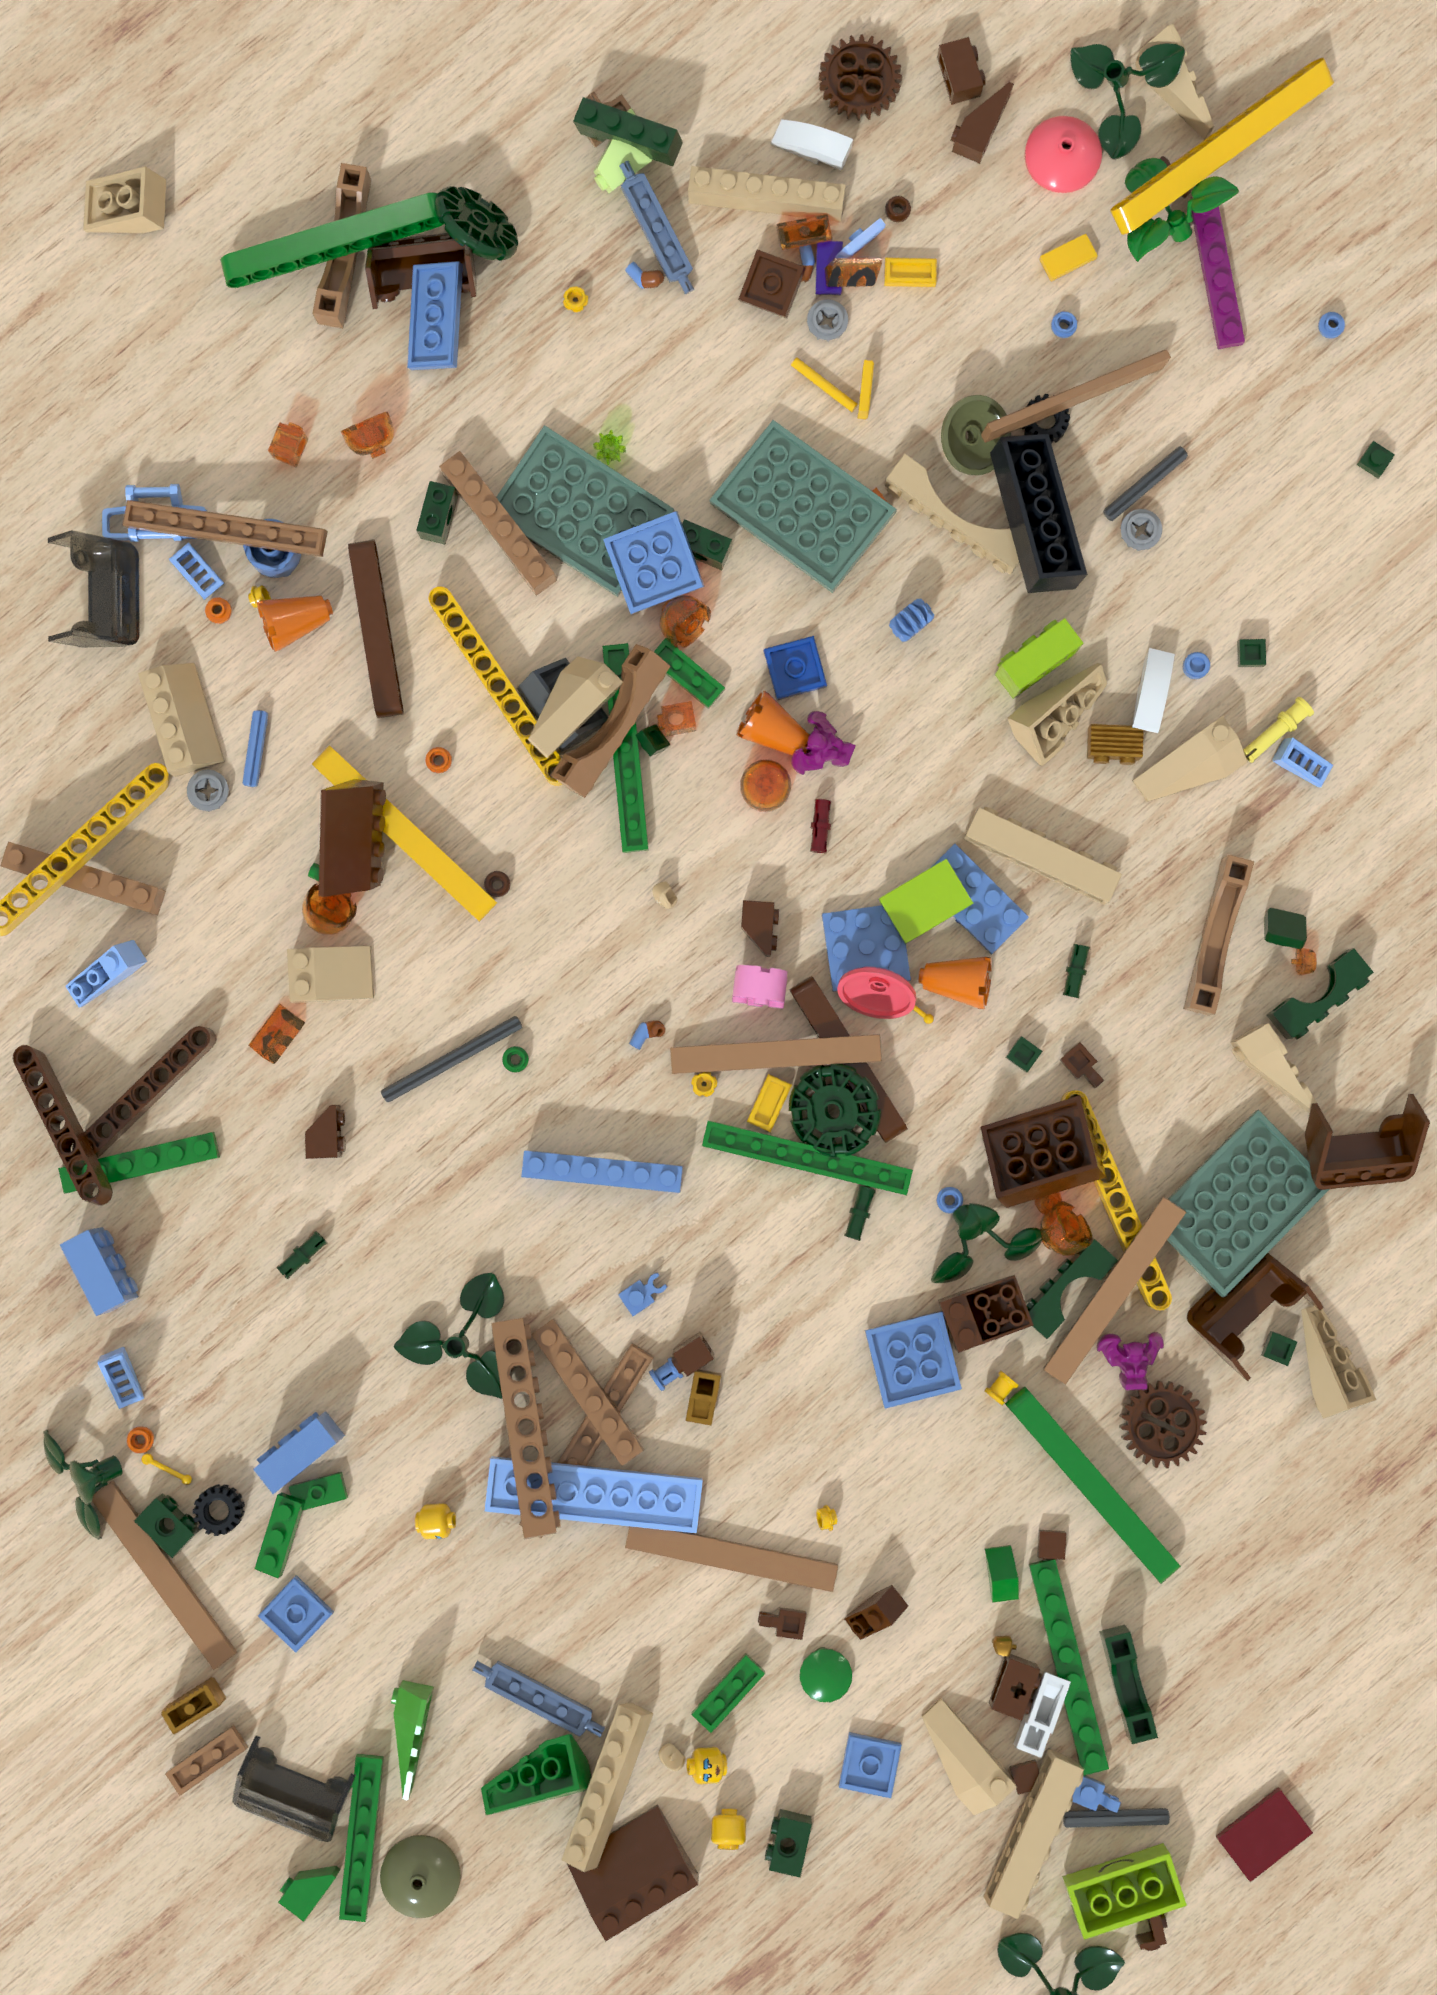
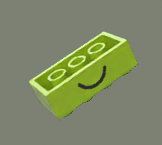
(1124, 1891)

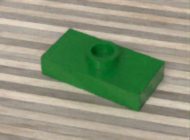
(320, 1490)

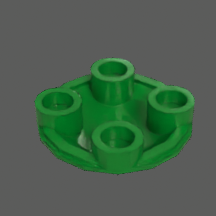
(825, 1675)

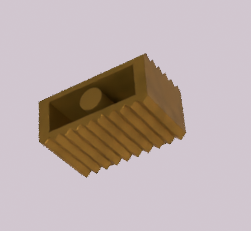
(1114, 743)
(193, 1705)

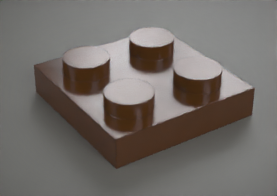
(772, 284)

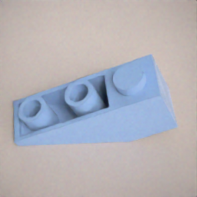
(106, 972)

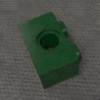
(437, 512)
(707, 545)
(152, 1523)
(788, 1859)

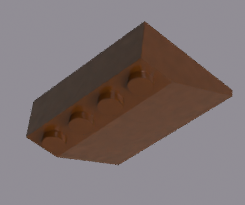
(351, 837)
(1042, 1152)
(636, 1874)

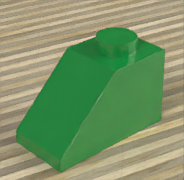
(306, 1890)

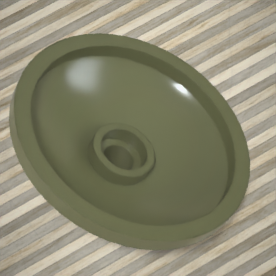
(971, 416)
(421, 1859)

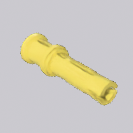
(1286, 722)

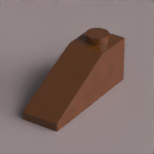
(979, 126)

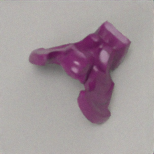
(823, 747)
(1132, 1358)

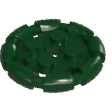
(476, 223)
(845, 1099)

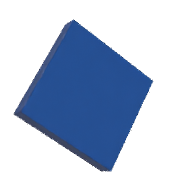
(795, 668)

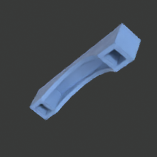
(602, 1171)

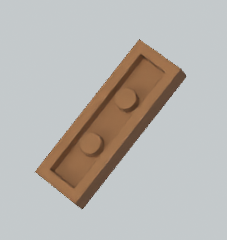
(206, 1760)

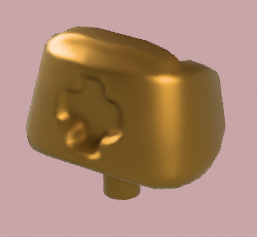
(1003, 1645)

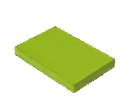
(925, 901)

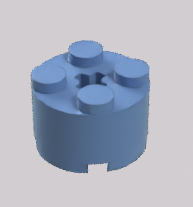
(273, 563)

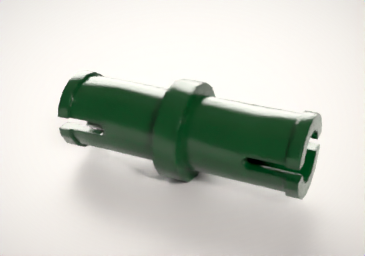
(1076, 970)
(859, 1213)
(301, 1255)

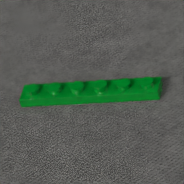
(152, 1159)
(361, 1838)

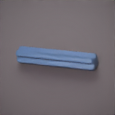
(255, 748)

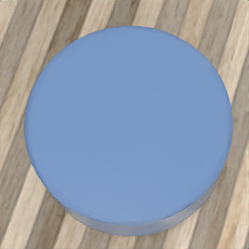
(1196, 665)

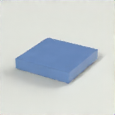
(296, 1613)
(869, 1765)

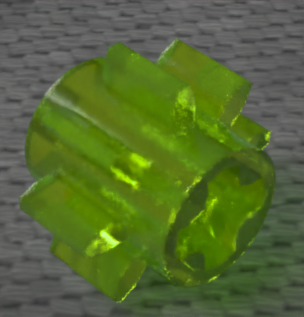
(611, 440)

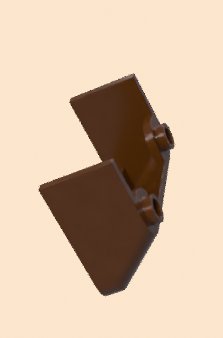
(391, 264)
(1366, 1157)
(1224, 1318)

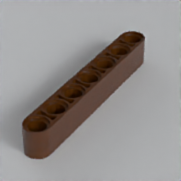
(375, 629)
(827, 1024)
(156, 1087)
(71, 1131)

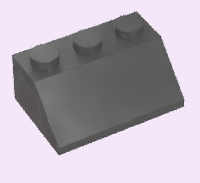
(536, 690)

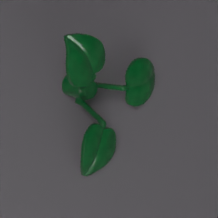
(1095, 62)
(972, 1222)
(423, 1344)
(84, 1480)
(1095, 1964)

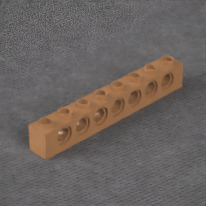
(517, 1331)

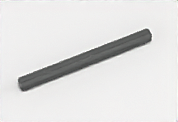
(451, 1059)

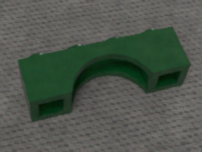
(606, 122)
(1345, 974)
(1046, 1308)
(1127, 1684)

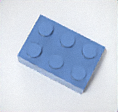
(100, 1270)
(297, 1451)

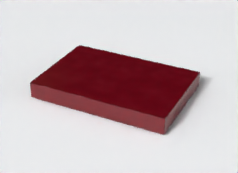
(1264, 1834)

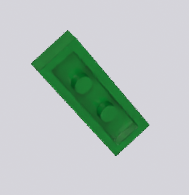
(689, 674)
(279, 1535)
(728, 1693)

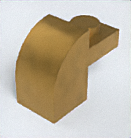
(703, 1397)

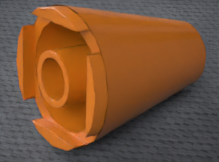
(292, 618)
(772, 726)
(959, 980)

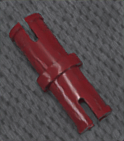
(820, 826)

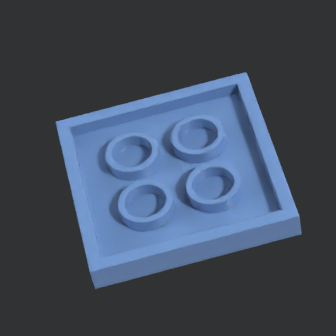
(653, 562)
(863, 940)
(913, 1359)

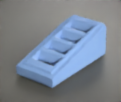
(183, 553)
(1288, 762)
(107, 1371)

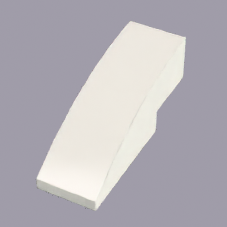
(813, 143)
(1153, 690)
(1043, 1716)

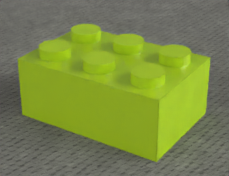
(1038, 657)

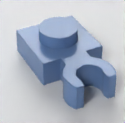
(639, 1295)

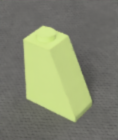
(607, 170)

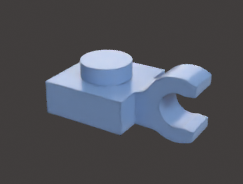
(1091, 1794)

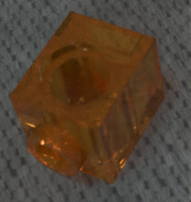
(288, 443)
(684, 709)

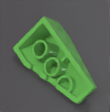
(410, 1719)

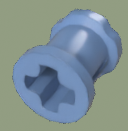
(665, 1374)

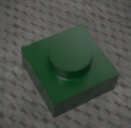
(1375, 459)
(1251, 652)
(652, 740)
(1023, 1054)
(1279, 1348)

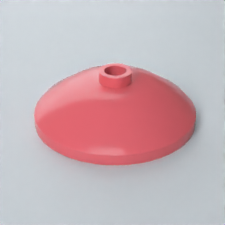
(1062, 168)
(877, 992)

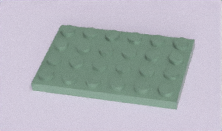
(573, 503)
(803, 506)
(1242, 1203)

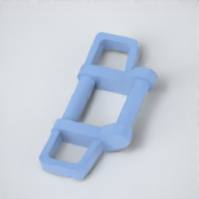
(133, 493)

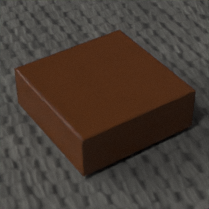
(1051, 1544)
(1025, 1775)

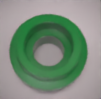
(506, 1059)

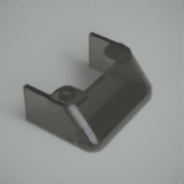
(111, 591)
(289, 1796)

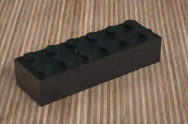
(1038, 513)

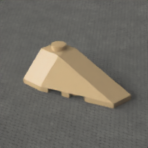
(574, 698)

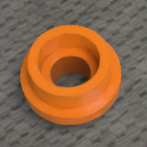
(221, 617)
(435, 752)
(132, 1441)

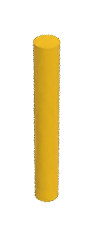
(823, 384)

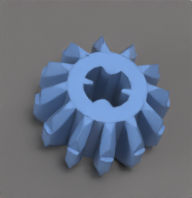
(911, 620)

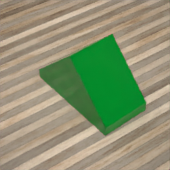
(1002, 1573)

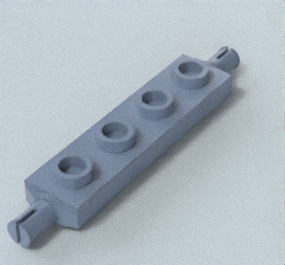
(656, 227)
(538, 1698)

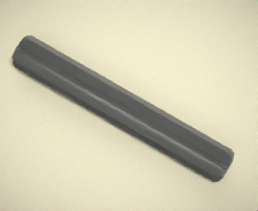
(1145, 483)
(1123, 1817)

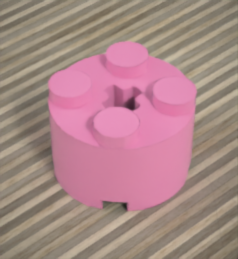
(759, 986)

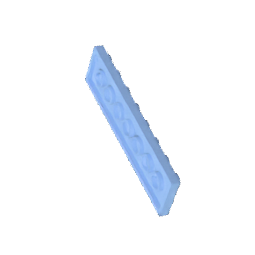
(603, 1495)

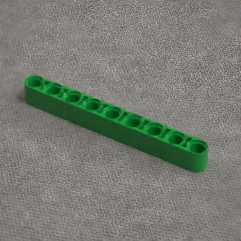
(330, 241)
(1092, 1485)

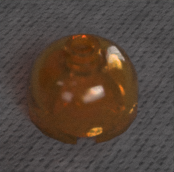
(370, 435)
(683, 619)
(765, 785)
(329, 913)
(1064, 1230)

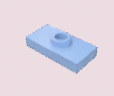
(861, 238)

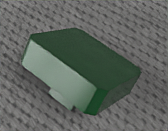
(1285, 928)

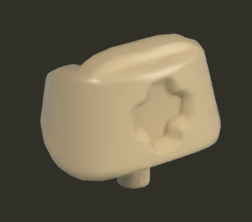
(664, 895)
(671, 1757)

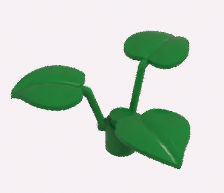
(1206, 196)

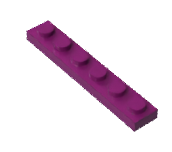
(1218, 278)

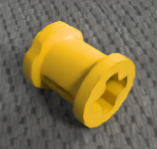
(1001, 1387)

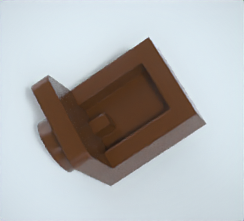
(1156, 1937)

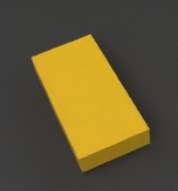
(1068, 257)
(910, 272)
(865, 389)
(769, 1103)

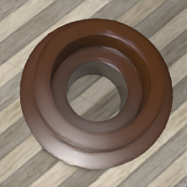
(897, 201)
(497, 875)

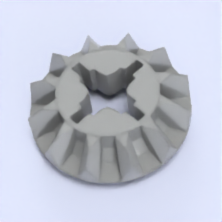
(830, 309)
(1138, 518)
(199, 781)

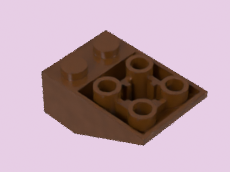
(985, 1313)

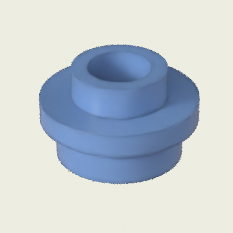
(1067, 318)
(1328, 331)
(958, 1199)

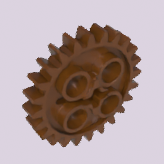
(859, 100)
(1152, 1445)

